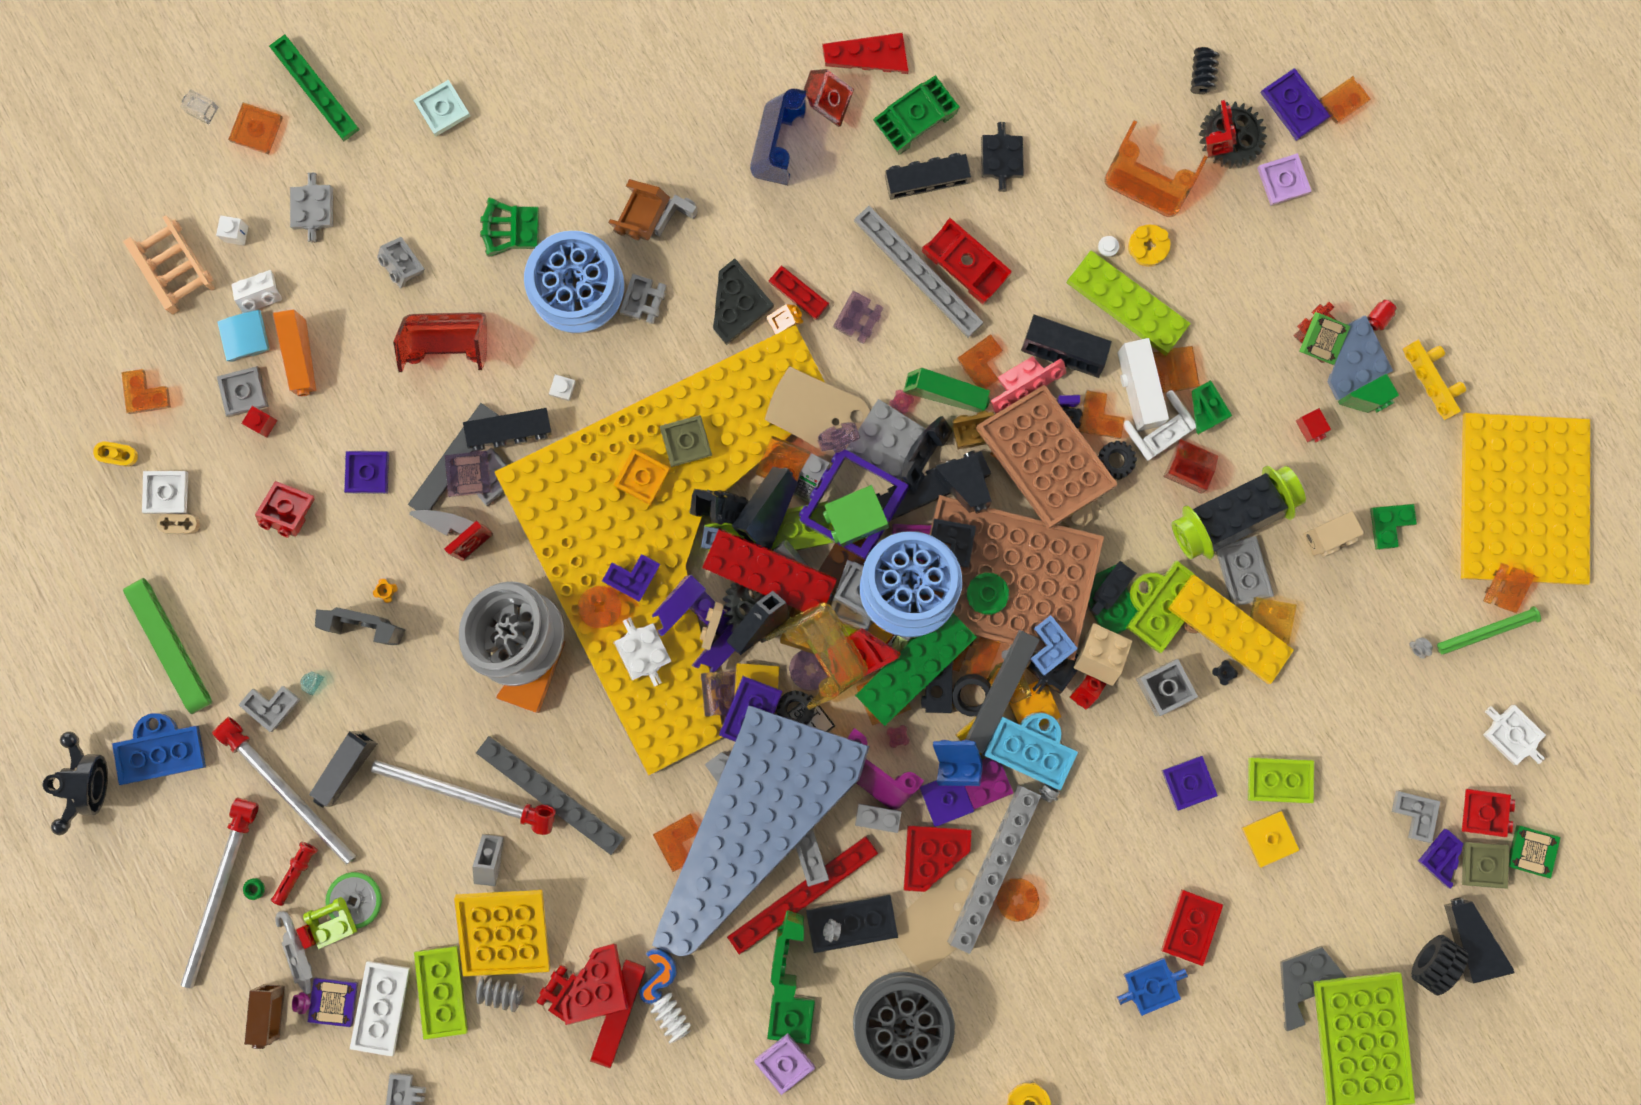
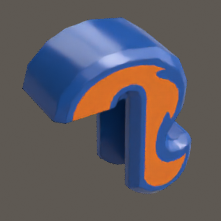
(664, 977)

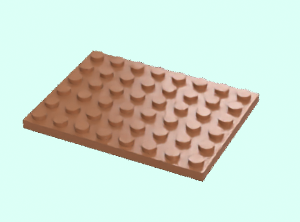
(1043, 569)

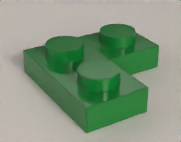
(1385, 522)

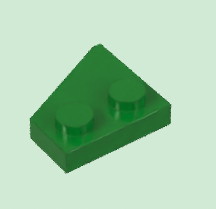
(1208, 407)

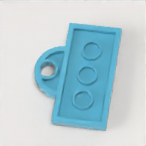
(1032, 749)

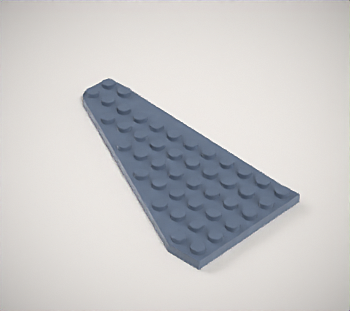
(765, 803)

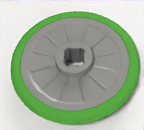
(360, 887)

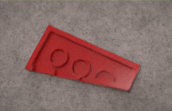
(868, 53)

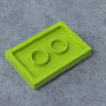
(1281, 780)

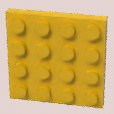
(502, 933)

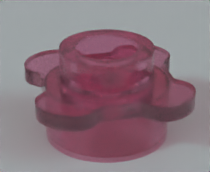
(895, 403)
(894, 742)

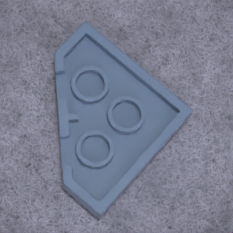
(1359, 360)

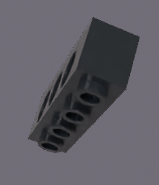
(944, 702)

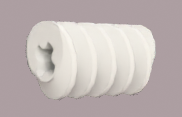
(670, 1018)

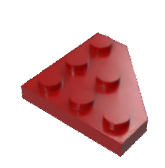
(932, 854)
(597, 989)

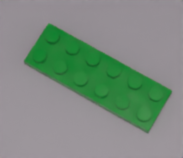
(914, 669)

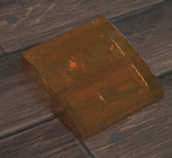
(1177, 369)

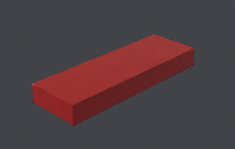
(798, 292)

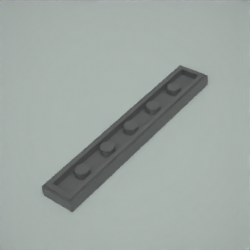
(436, 482)
(1002, 689)

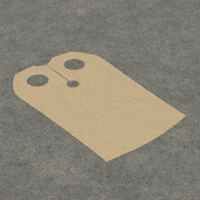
(809, 406)
(930, 920)

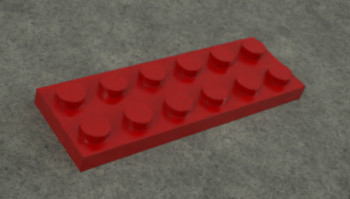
(767, 571)

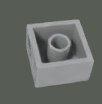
(1166, 687)

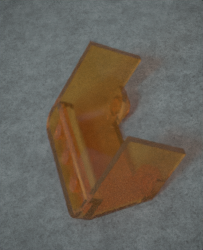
(1147, 185)

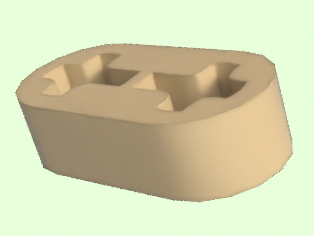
(178, 519)

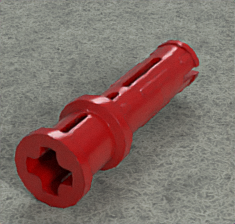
(298, 864)

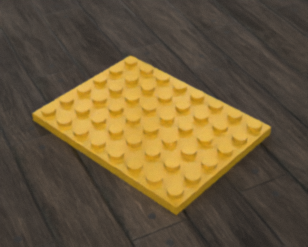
(1526, 497)

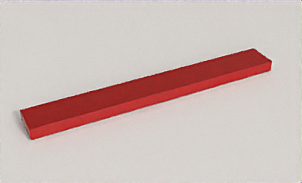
(801, 896)

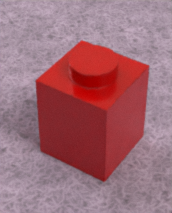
(259, 421)
(1313, 426)

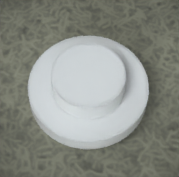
(1108, 246)

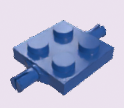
(1152, 986)

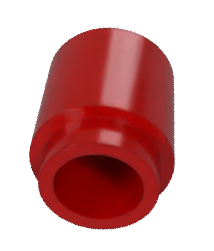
(1381, 315)

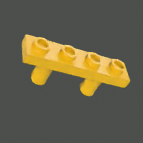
(1432, 381)

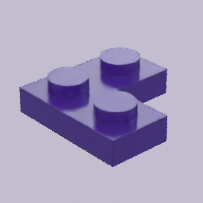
(635, 582)

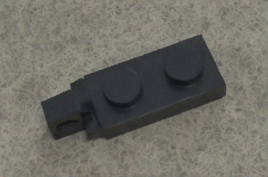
(1112, 587)

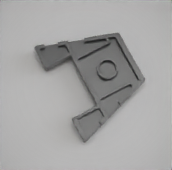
(1298, 978)

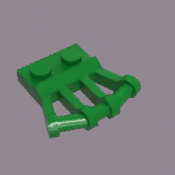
(523, 232)

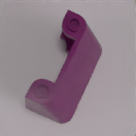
(883, 787)

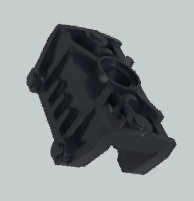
(719, 505)

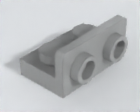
(399, 261)

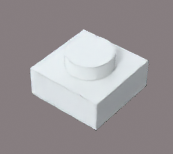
(562, 387)

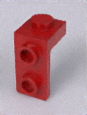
(1088, 691)

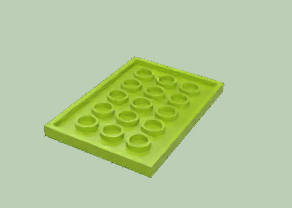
(1364, 1040)

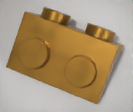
(965, 429)

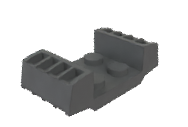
(333, 622)

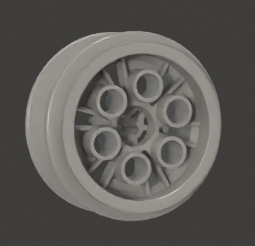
(489, 626)

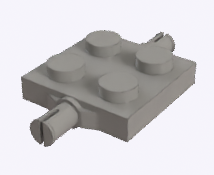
(311, 207)

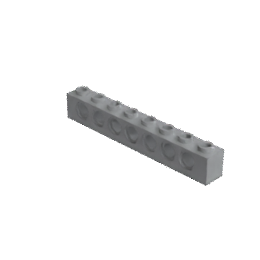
(994, 869)

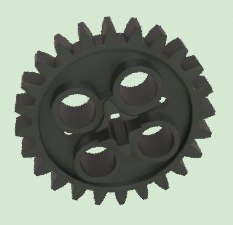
(1250, 132)
(734, 604)

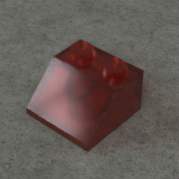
(828, 95)

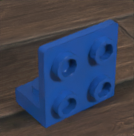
(958, 763)

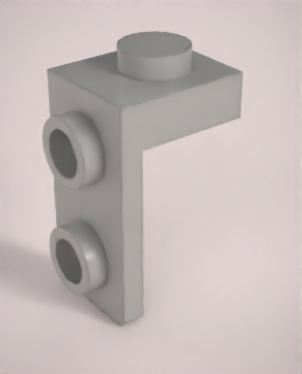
(684, 206)

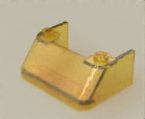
(830, 646)

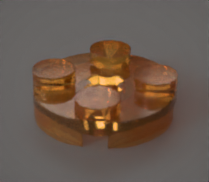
(600, 619)
(1020, 911)

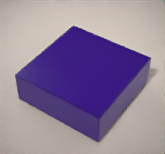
(1068, 400)

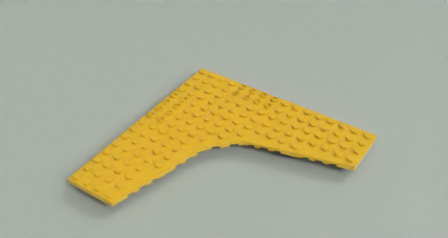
(586, 523)

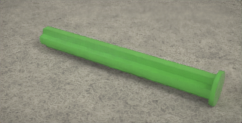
(1489, 631)

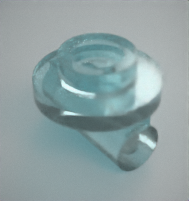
(311, 682)

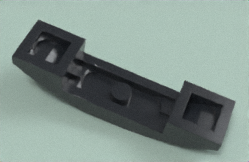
(934, 435)

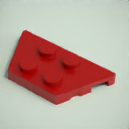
(873, 650)

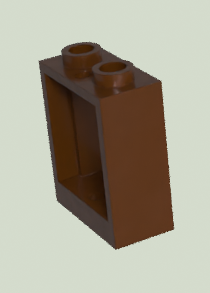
(264, 1015)

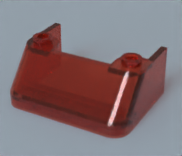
(441, 335)

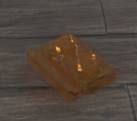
(1344, 100)

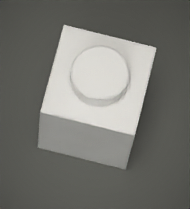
(232, 230)

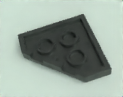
(737, 302)

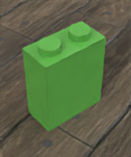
(855, 516)

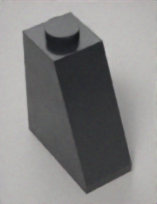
(965, 482)

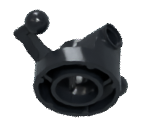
(81, 784)

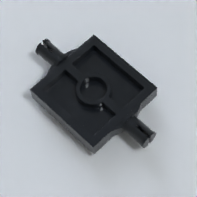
(1002, 156)
(1057, 678)

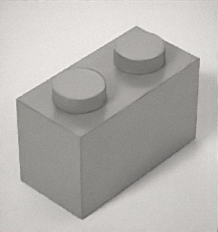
(878, 818)

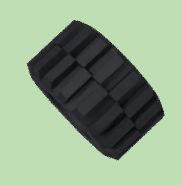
(1439, 965)

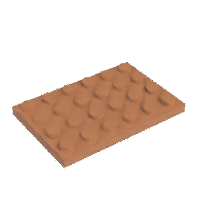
(1046, 456)

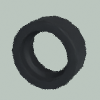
(965, 680)

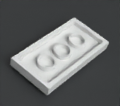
(380, 1008)

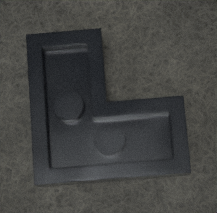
(959, 536)

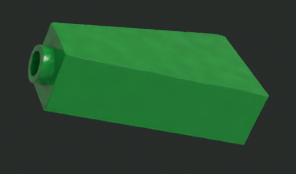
(946, 390)

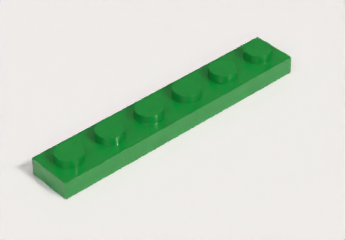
(314, 87)

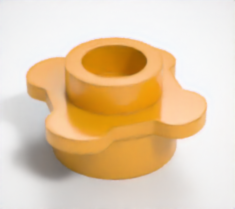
(379, 590)

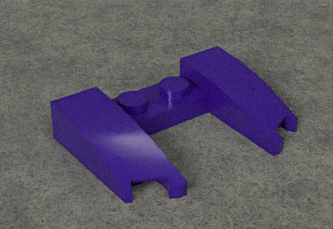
(692, 596)

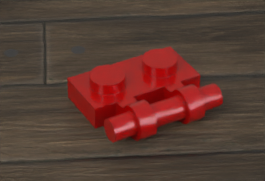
(547, 992)

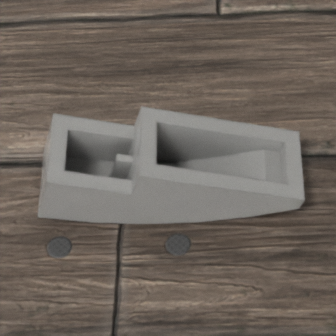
(442, 521)

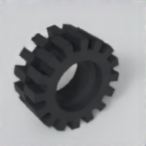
(1125, 451)
(793, 696)

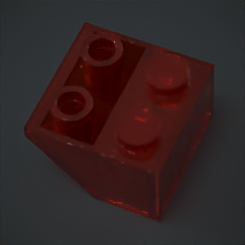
(1191, 466)

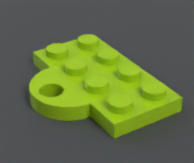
(1154, 620)

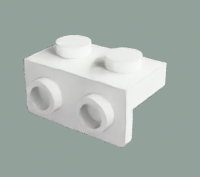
(256, 292)

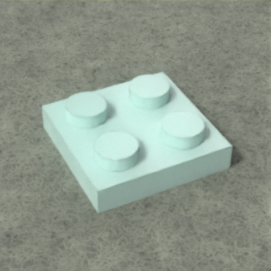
(442, 108)

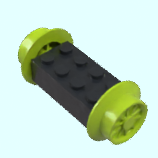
(1238, 512)

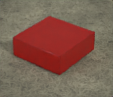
(306, 936)

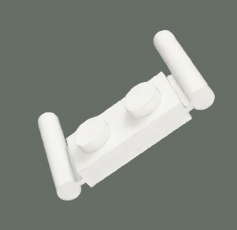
(1167, 433)

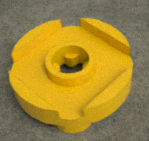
(1142, 235)
(1029, 1092)

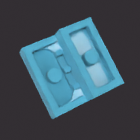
(243, 335)

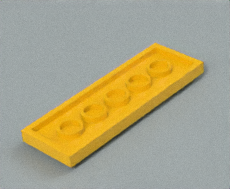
(1231, 629)

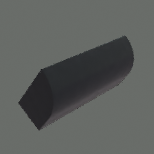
(1075, 347)

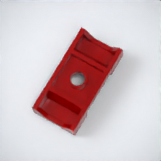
(982, 276)

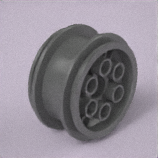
(906, 987)

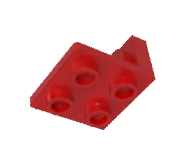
(1219, 142)

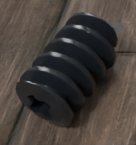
(1204, 70)

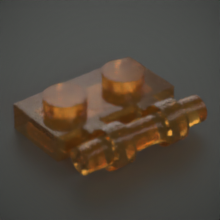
(1513, 590)
(982, 657)

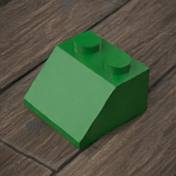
(1372, 396)

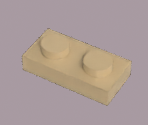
(708, 633)

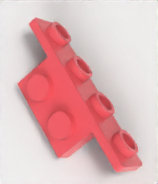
(1024, 380)

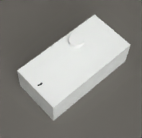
(1142, 384)

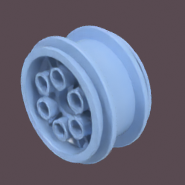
(597, 307)
(894, 614)

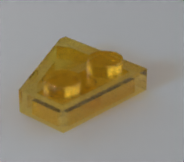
(1274, 616)

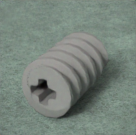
(499, 995)

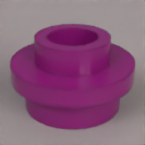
(300, 1003)

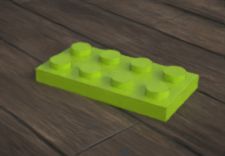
(440, 992)

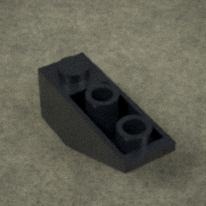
(759, 622)

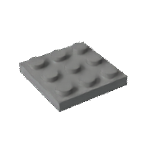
(886, 438)

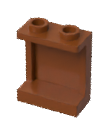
(641, 211)

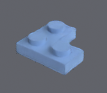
(1058, 645)

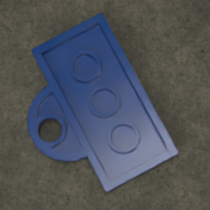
(158, 751)

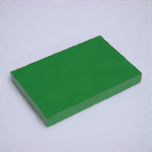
(1117, 616)

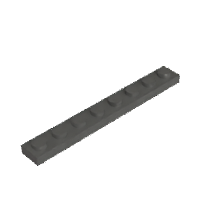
(550, 795)

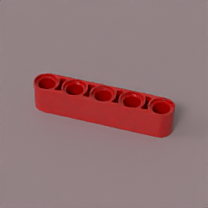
(615, 1023)

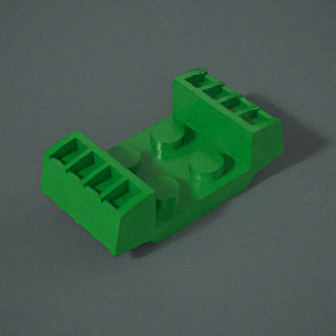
(916, 113)
(784, 983)

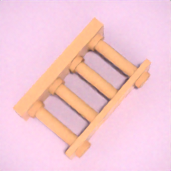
(148, 266)

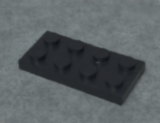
(860, 922)

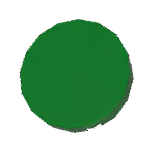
(987, 593)

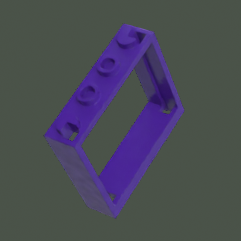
(828, 476)

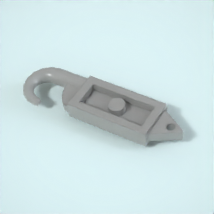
(295, 953)

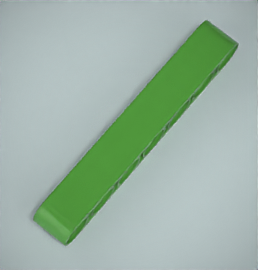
(167, 646)

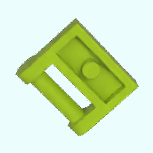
(331, 930)

